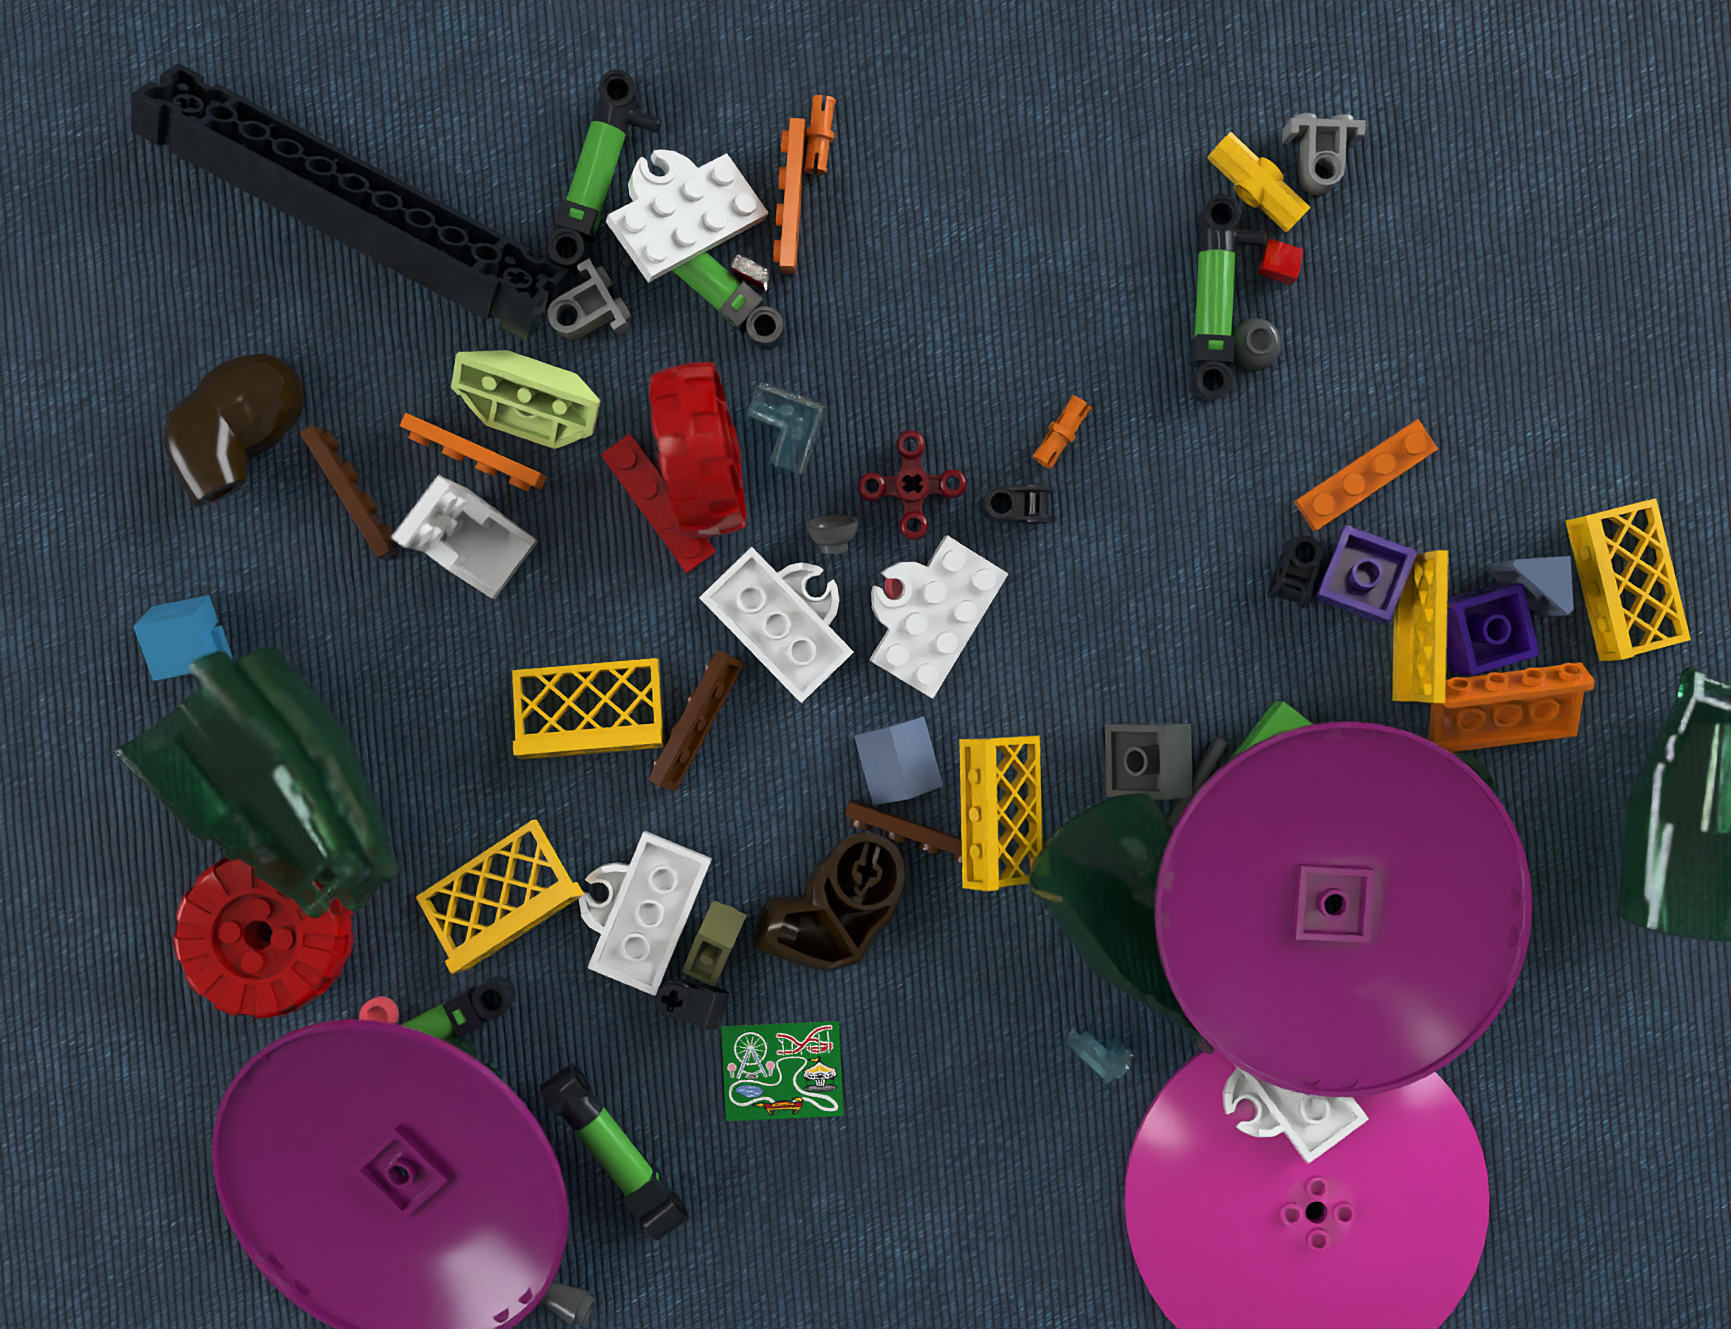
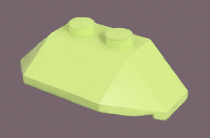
(526, 397)

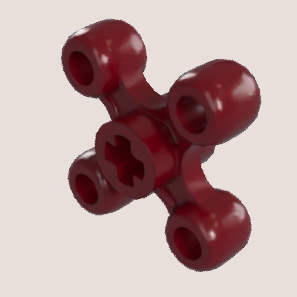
(912, 469)

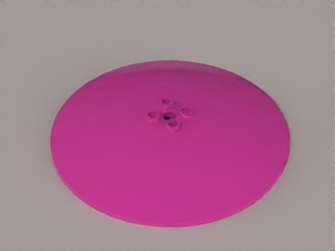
(1227, 1227)

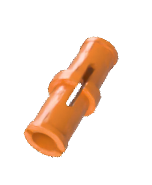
(819, 134)
(1061, 432)

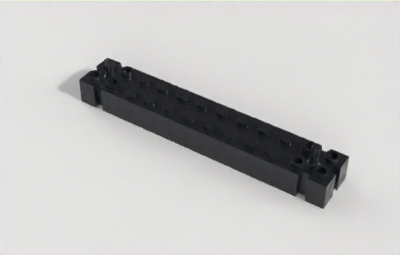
(348, 199)

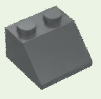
(1149, 760)

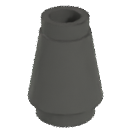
(569, 1303)

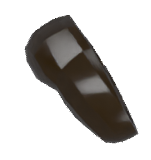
(228, 417)
(842, 906)

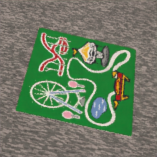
(782, 1071)

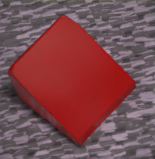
(1280, 262)

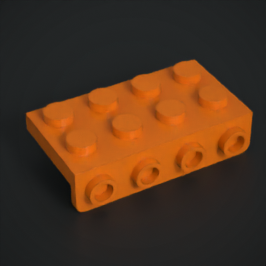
(1510, 707)

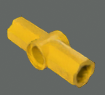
(1258, 182)

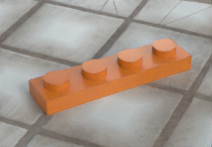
(791, 181)
(458, 447)
(1365, 475)

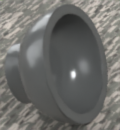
(1256, 344)
(832, 532)

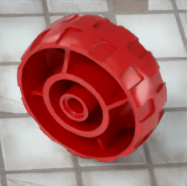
(698, 450)
(234, 958)

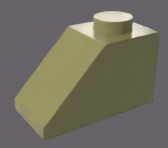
(714, 943)

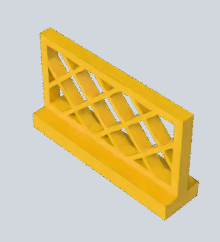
(1603, 586)
(1421, 631)
(582, 740)
(981, 812)
(507, 927)

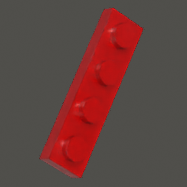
(650, 494)

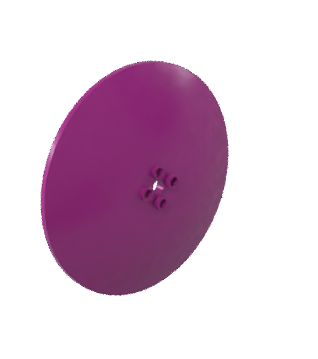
(1424, 925)
(327, 1218)

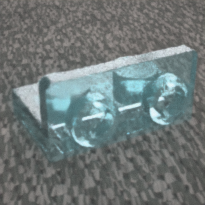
(1108, 1061)

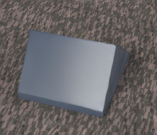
(1545, 582)
(898, 761)

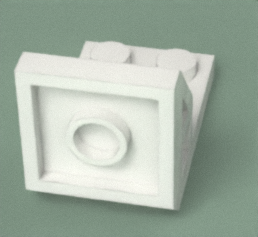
(466, 536)

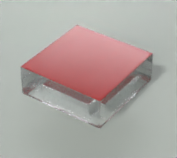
(751, 272)

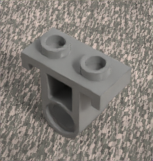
(1322, 145)
(592, 303)

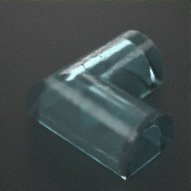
(798, 424)

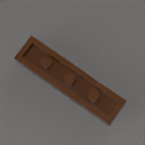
(343, 479)
(696, 721)
(900, 829)

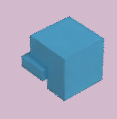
(179, 634)

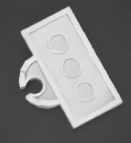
(683, 211)
(933, 613)
(781, 620)
(643, 910)
(1307, 1120)

